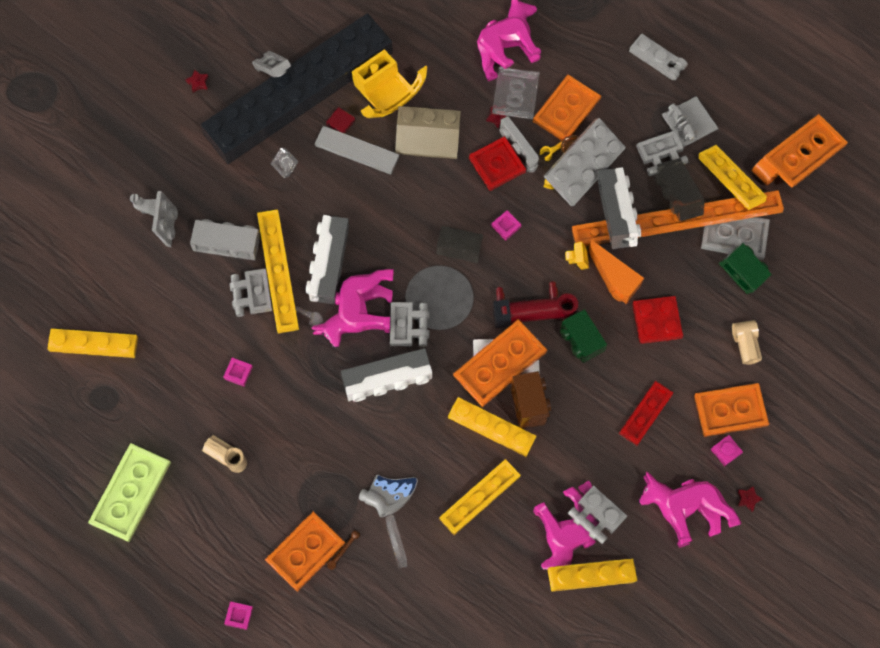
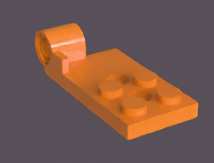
(789, 161)

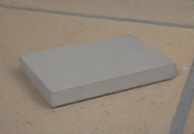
(728, 235)

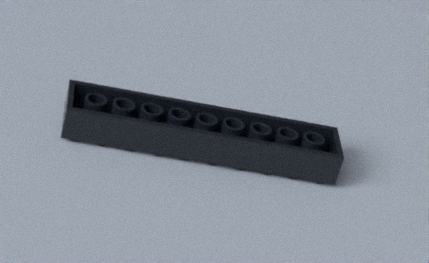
(295, 92)

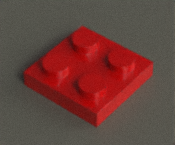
(497, 163)
(657, 319)

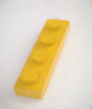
(732, 177)
(92, 343)
(492, 427)
(479, 497)
(592, 575)

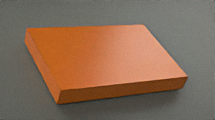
(566, 108)
(731, 409)
(305, 551)

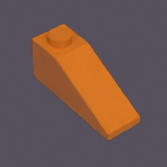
(617, 276)

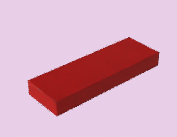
(646, 413)

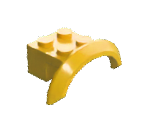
(384, 86)

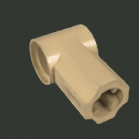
(747, 336)
(224, 453)

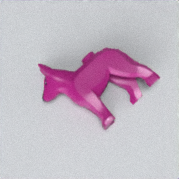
(505, 34)
(352, 307)
(682, 502)
(565, 535)

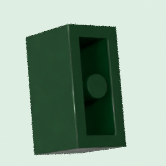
(745, 268)
(583, 336)

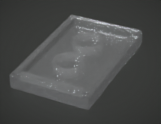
(515, 93)

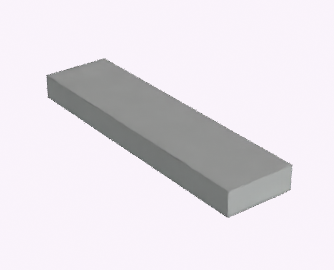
(357, 150)

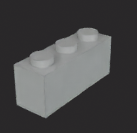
(225, 239)

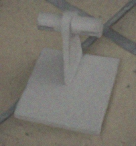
(164, 215)

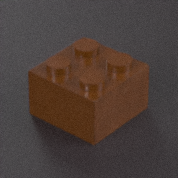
(530, 400)

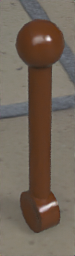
(332, 564)

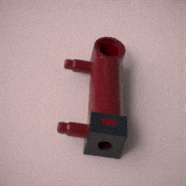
(508, 312)

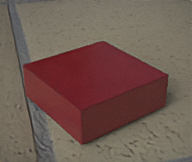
(340, 121)

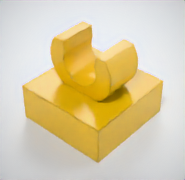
(578, 256)

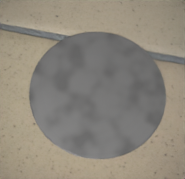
(445, 292)

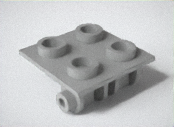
(689, 121)

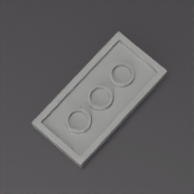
(580, 164)

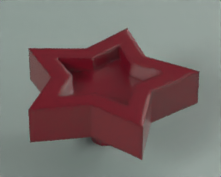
(197, 81)
(495, 118)
(749, 498)

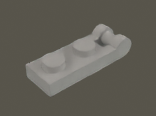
(658, 57)
(272, 64)
(519, 144)

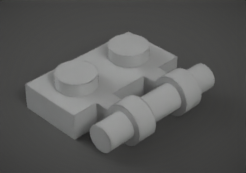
(660, 147)
(257, 290)
(402, 324)
(601, 510)

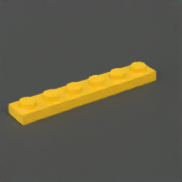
(278, 271)

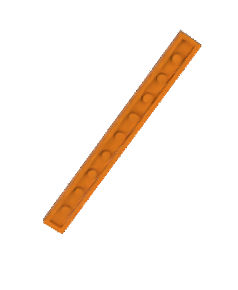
(666, 221)

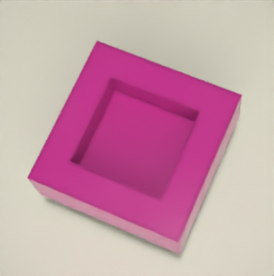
(506, 225)
(238, 372)
(726, 450)
(238, 615)

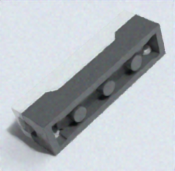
(618, 209)
(328, 260)
(386, 375)

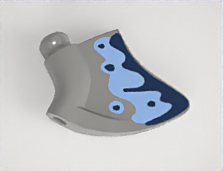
(388, 494)

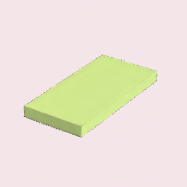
(129, 492)

